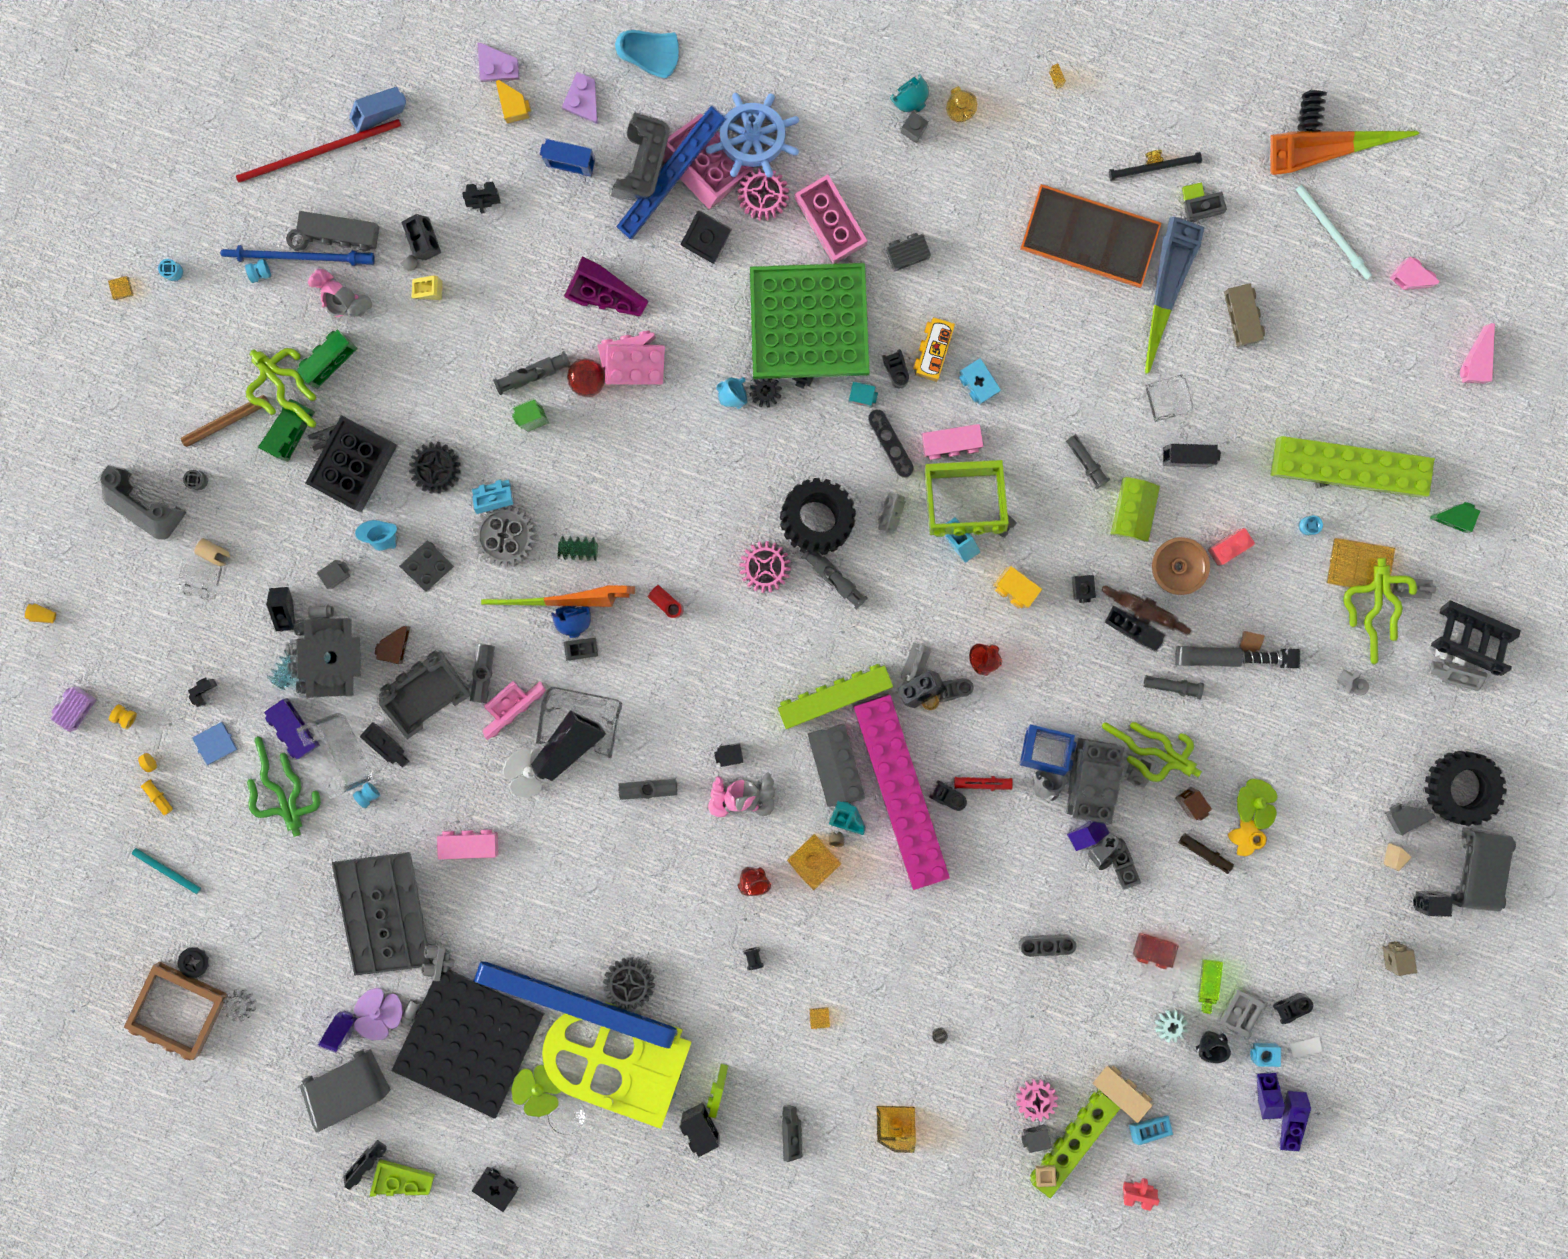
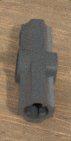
(480, 686)
(634, 790)

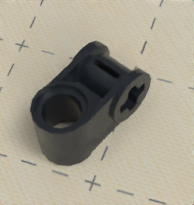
(896, 365)
(947, 796)
(1292, 1008)

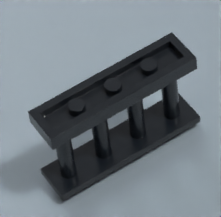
(1487, 626)

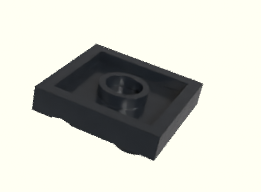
(706, 237)

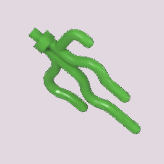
(288, 810)

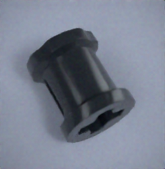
(753, 958)

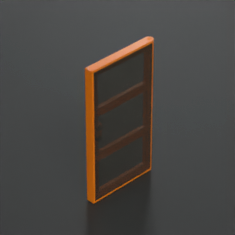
(1090, 236)

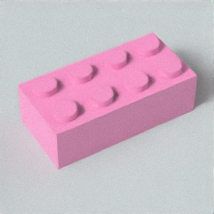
(830, 219)

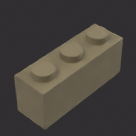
(1244, 315)

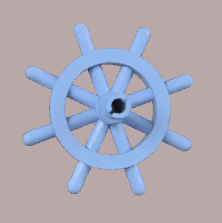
(753, 134)

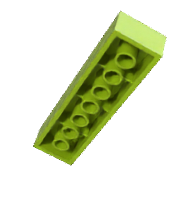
(1352, 467)

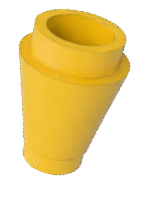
(37, 613)

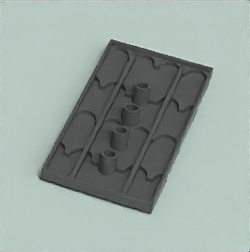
(377, 897)

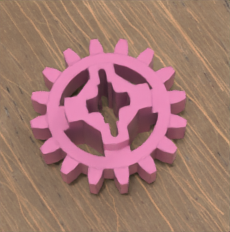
(1028, 1101)

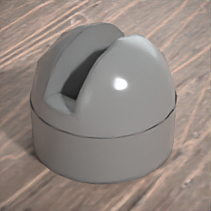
(409, 263)

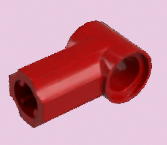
(665, 601)

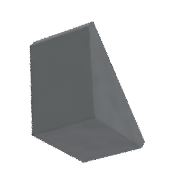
(580, 649)

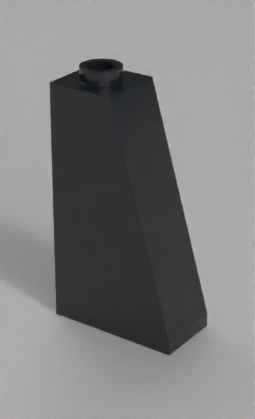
(566, 745)

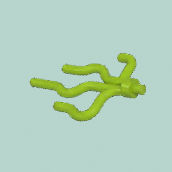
(267, 368)
(1380, 585)
(1173, 759)

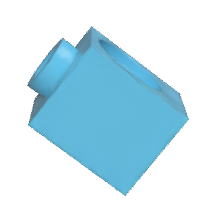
(1271, 1060)

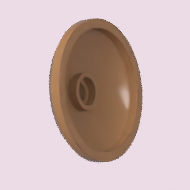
(1193, 562)

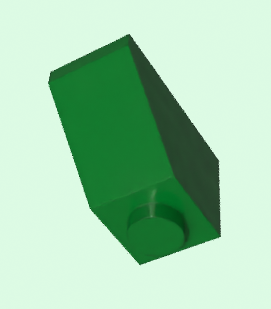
(1460, 517)

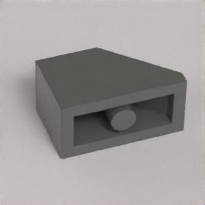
(1407, 818)

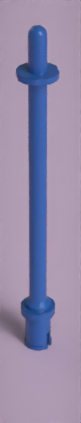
(353, 257)

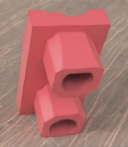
(1140, 1192)

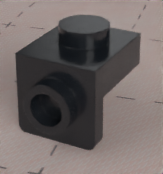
(202, 686)

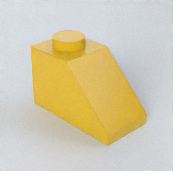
(512, 103)

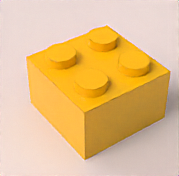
(1016, 587)

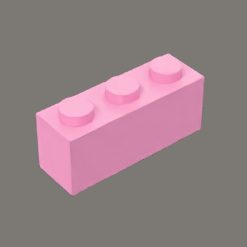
(952, 441)
(467, 844)

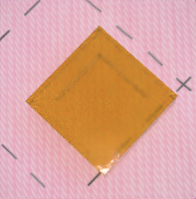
(1057, 76)
(120, 288)
(819, 1018)

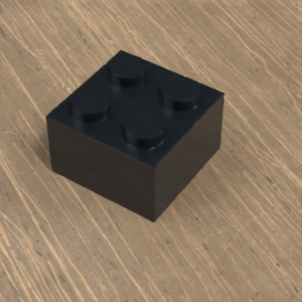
(700, 1130)

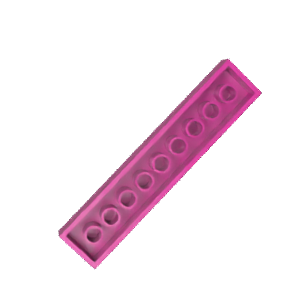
(901, 792)

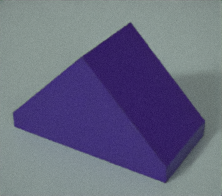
(1088, 835)

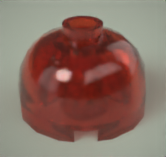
(586, 377)

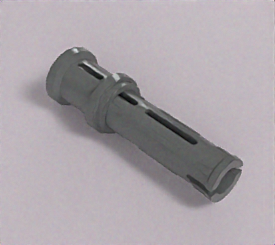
(1092, 469)
(1183, 687)

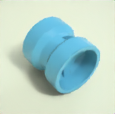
(258, 271)
(174, 273)
(1314, 525)
(366, 795)

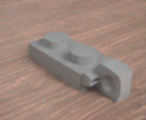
(1458, 675)

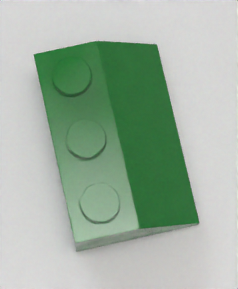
(326, 359)

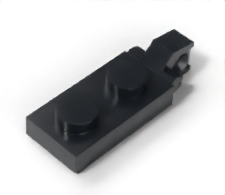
(384, 745)
(363, 1164)

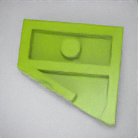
(717, 1090)

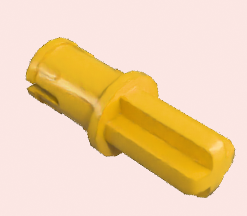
(157, 797)

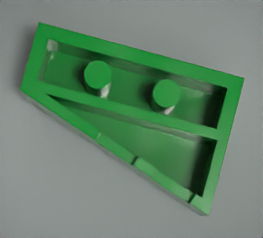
(285, 433)

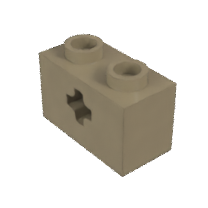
(1399, 959)

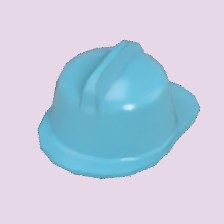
(378, 534)

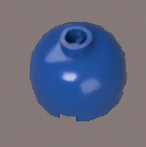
(571, 620)

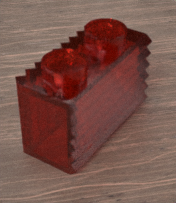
(1155, 950)

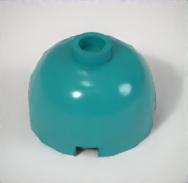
(911, 95)

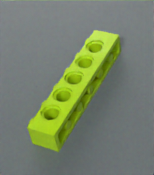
(1085, 1139)

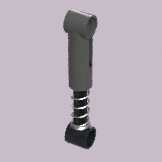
(1234, 657)

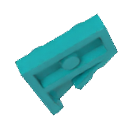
(847, 818)

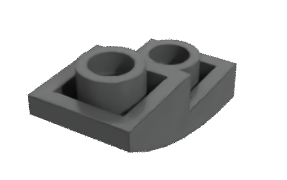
(1125, 870)

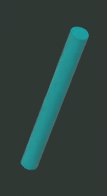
(166, 871)

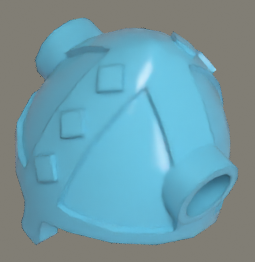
(732, 392)

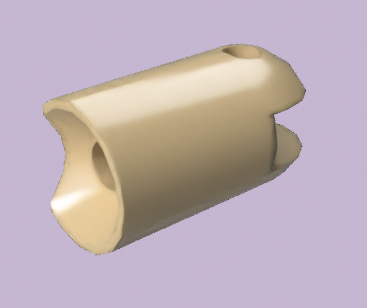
(209, 552)

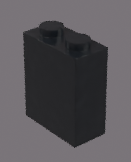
(1190, 455)

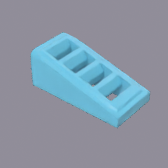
(1144, 1138)

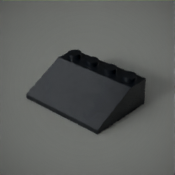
(351, 464)

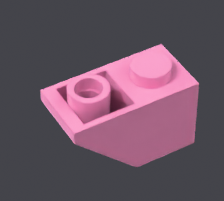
(1413, 276)

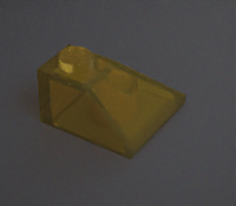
(896, 1128)

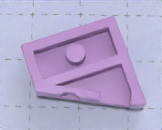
(582, 98)

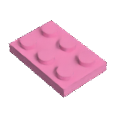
(634, 364)

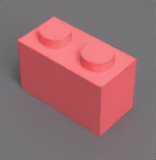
(1231, 546)

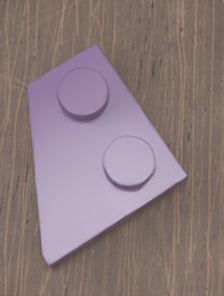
(496, 65)

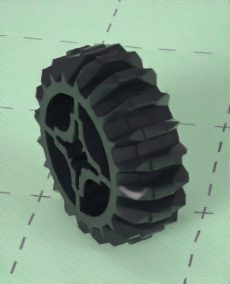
(418, 465)

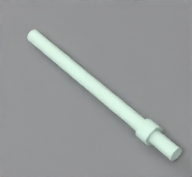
(1357, 262)

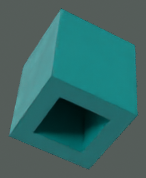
(863, 394)

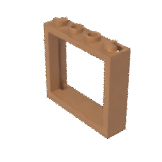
(191, 984)

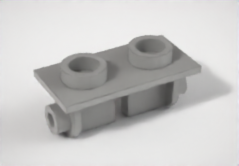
(887, 521)
(1424, 589)
(916, 661)

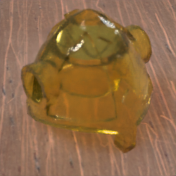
(961, 105)

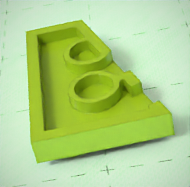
(400, 1179)

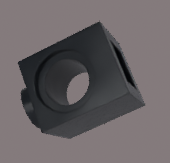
(1077, 581)
(729, 755)

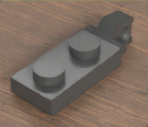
(791, 1134)

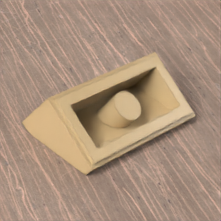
(1396, 857)

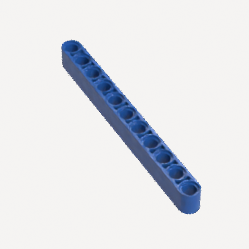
(575, 1004)

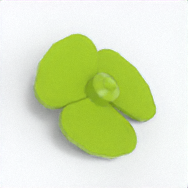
(1255, 798)
(527, 1088)

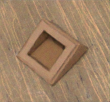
(1251, 641)

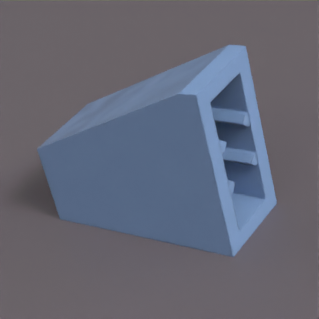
(376, 108)

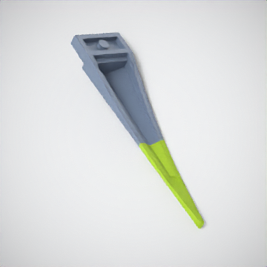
(1176, 258)

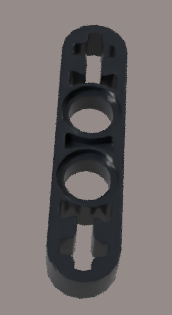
(893, 442)

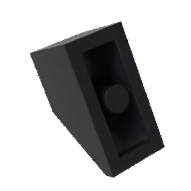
(281, 608)

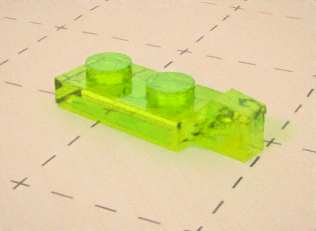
(1209, 984)

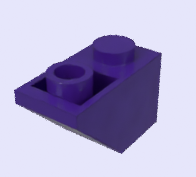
(1270, 1096)

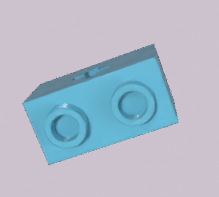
(988, 386)

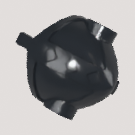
(1214, 1047)

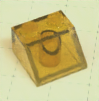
(814, 861)

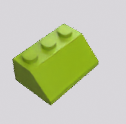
(1135, 509)

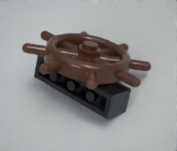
(1137, 625)

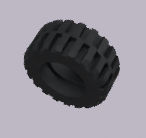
(825, 494)
(1489, 792)

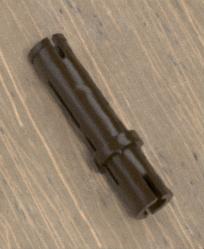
(1201, 850)

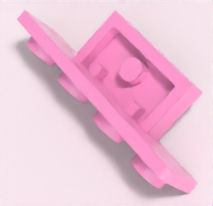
(508, 705)

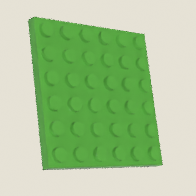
(809, 321)

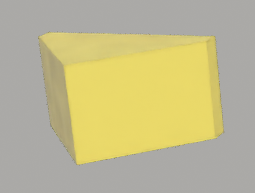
(427, 288)

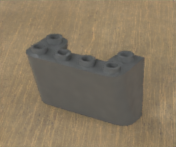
(422, 693)

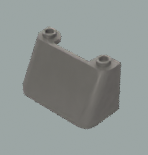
(652, 139)
(157, 520)
(1484, 870)
(344, 1090)

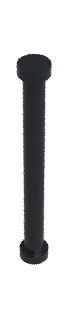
(1197, 158)

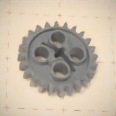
(521, 539)

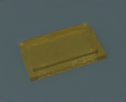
(1354, 562)

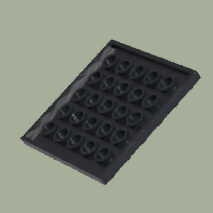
(468, 1042)

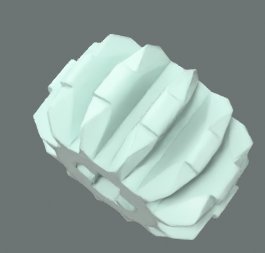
(1177, 1028)

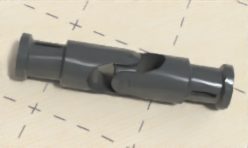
(525, 375)
(842, 585)

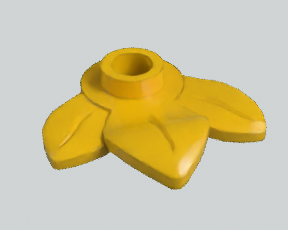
(1244, 838)

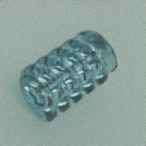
(281, 675)

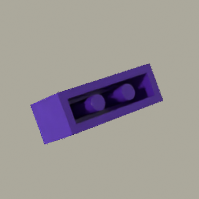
(286, 721)

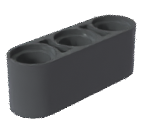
(1056, 948)

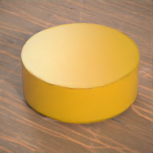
(147, 762)

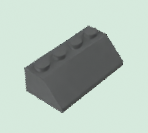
(836, 765)

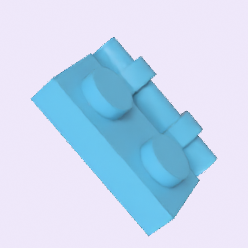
(492, 496)

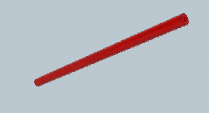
(318, 150)

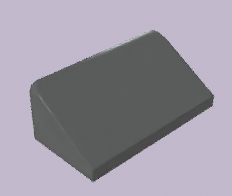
(1205, 206)

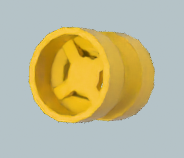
(122, 716)

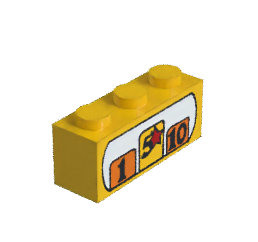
(933, 349)

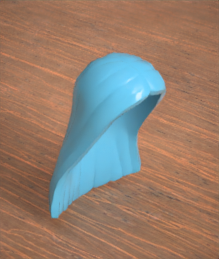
(649, 51)

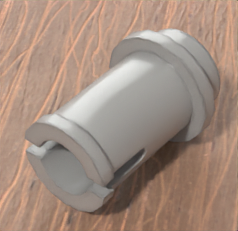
(321, 611)
(410, 1011)

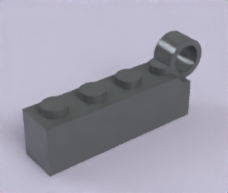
(334, 229)

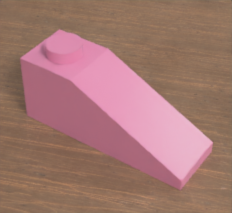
(1479, 361)

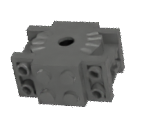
(308, 663)
(1095, 780)

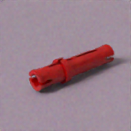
(1006, 783)

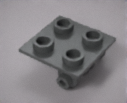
(426, 565)

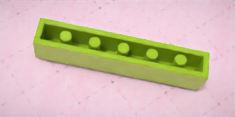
(834, 697)

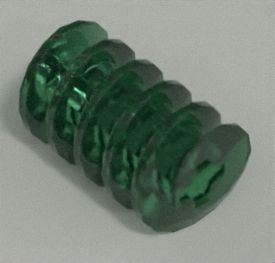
(578, 548)

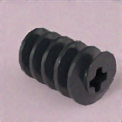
(1310, 110)

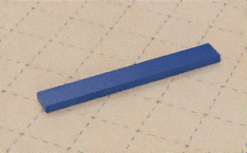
(673, 171)

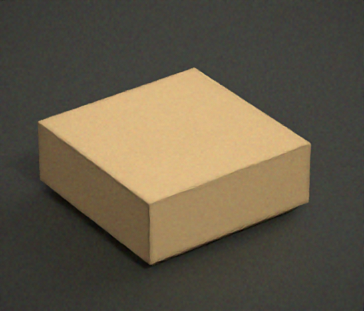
(1045, 1175)

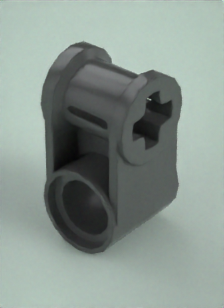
(953, 690)
(1106, 851)

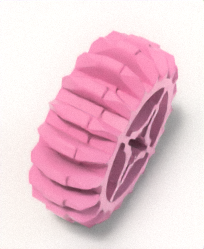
(760, 211)
(776, 553)

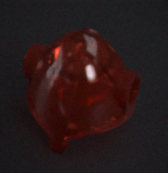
(985, 658)
(753, 882)

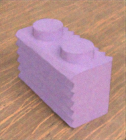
(72, 708)

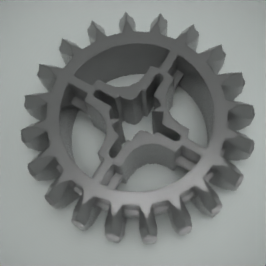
(637, 983)

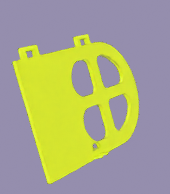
(647, 1074)

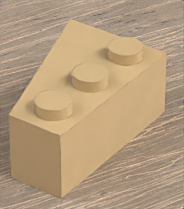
(1123, 1093)

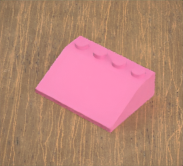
(709, 173)

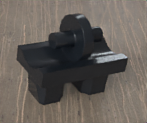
(481, 198)

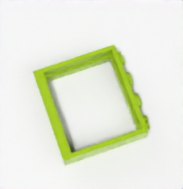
(967, 469)

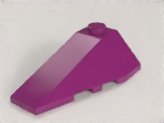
(599, 287)

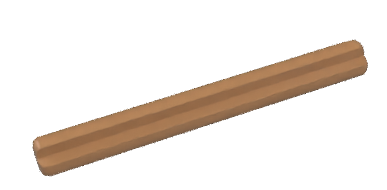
(220, 423)

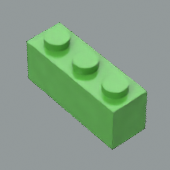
(529, 415)

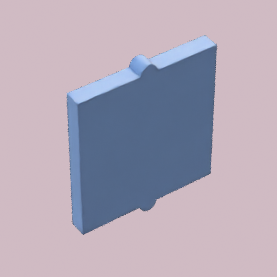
(214, 743)

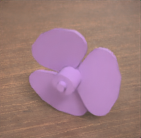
(377, 1018)

